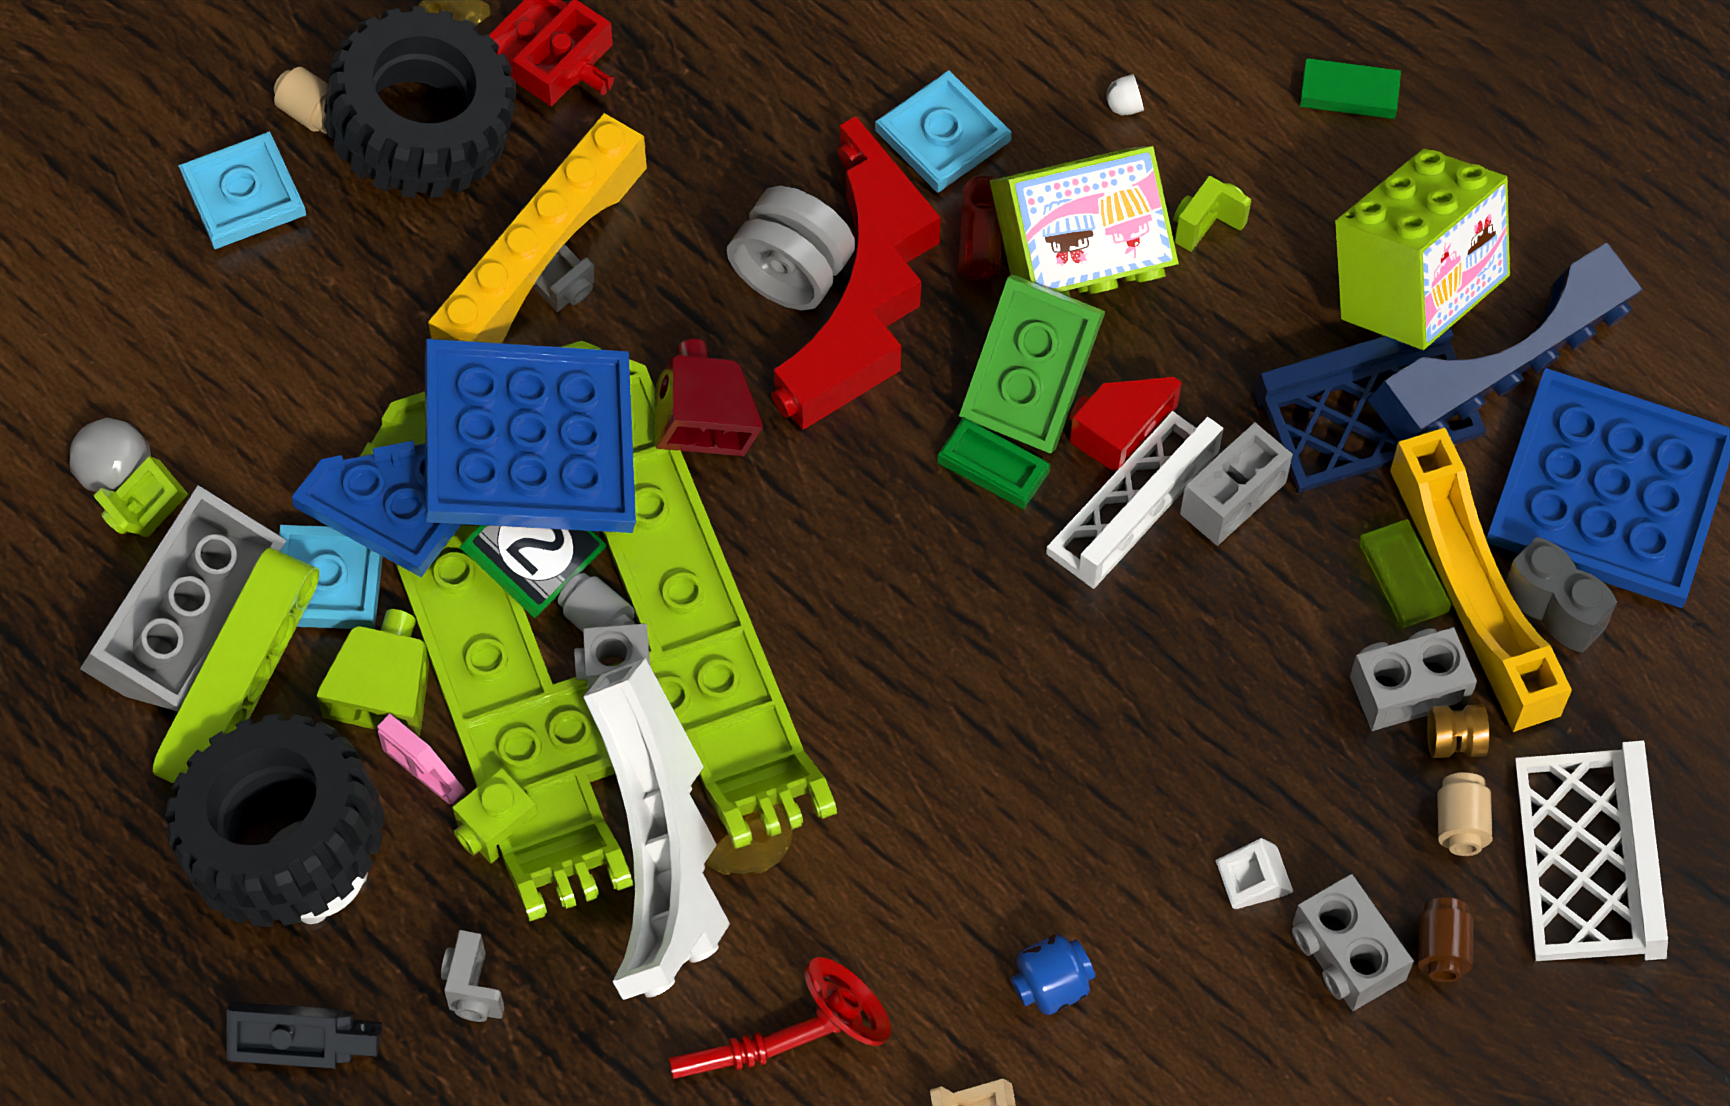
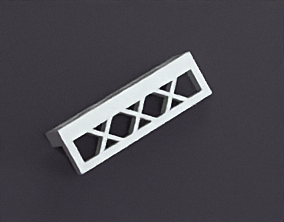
(1143, 505)

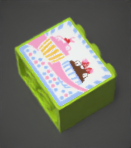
(1086, 222)
(1423, 248)

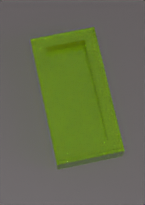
(1405, 573)

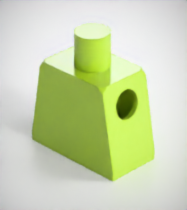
(378, 676)

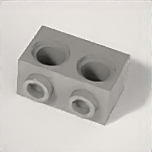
(1236, 484)
(1416, 684)
(1364, 938)

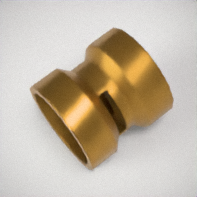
(1458, 731)

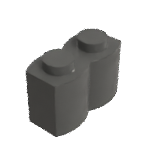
(1566, 599)

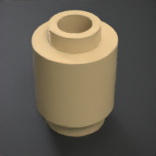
(302, 97)
(1464, 814)

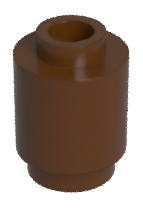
(1445, 939)

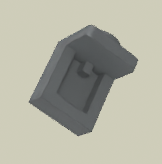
(565, 279)

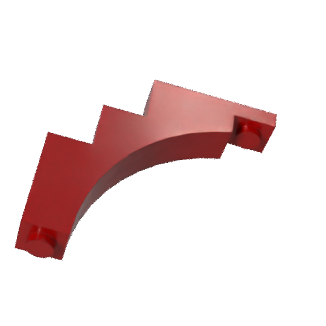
(854, 345)

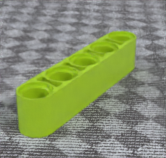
(240, 658)

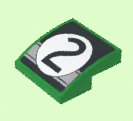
(532, 561)

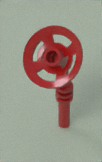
(836, 1012)

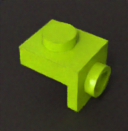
(1210, 202)
(142, 499)
(492, 815)

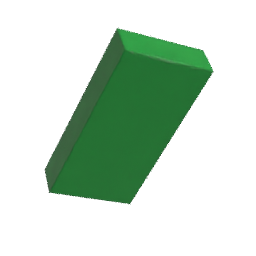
(1350, 88)
(993, 463)

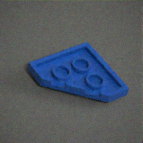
(378, 504)

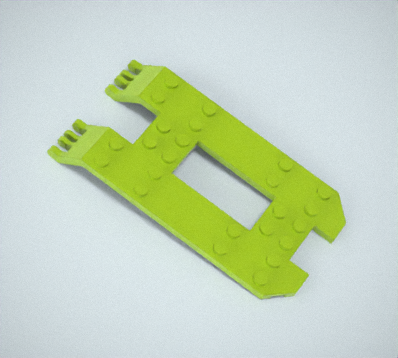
(545, 732)

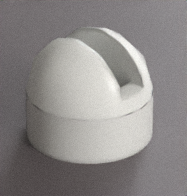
(1124, 96)

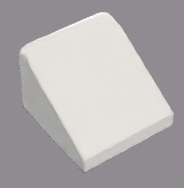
(1254, 874)

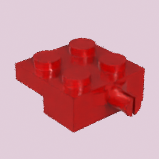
(554, 47)

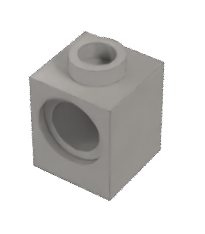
(623, 641)

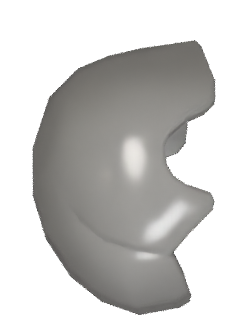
(107, 454)

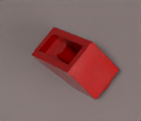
(1121, 417)

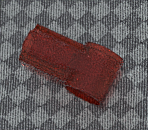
(979, 231)

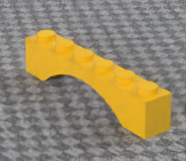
(584, 184)
(1508, 647)

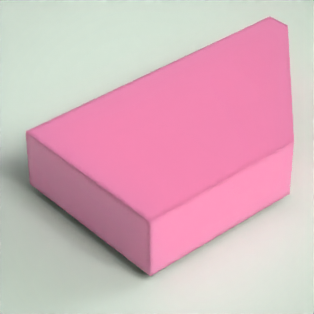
(419, 759)

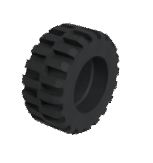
(427, 51)
(244, 774)

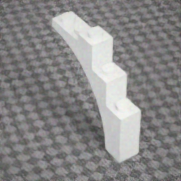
(655, 767)

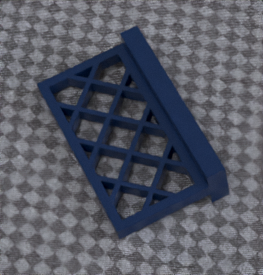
(1343, 371)

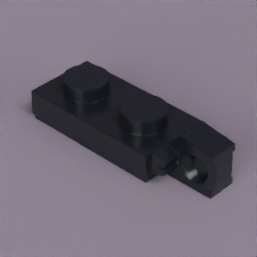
(298, 1035)

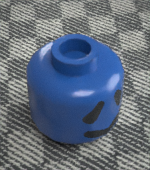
(1052, 974)

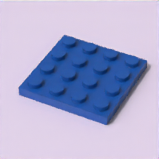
(528, 436)
(1614, 486)

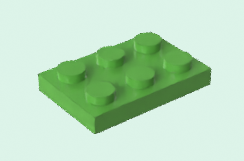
(1031, 363)

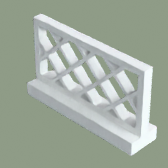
(1638, 849)

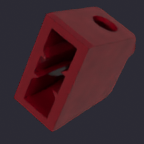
(704, 404)

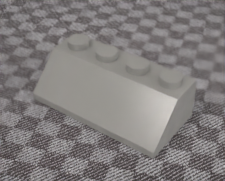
(180, 602)

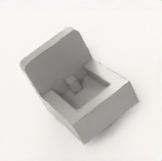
(462, 971)

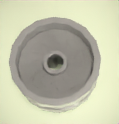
(791, 248)

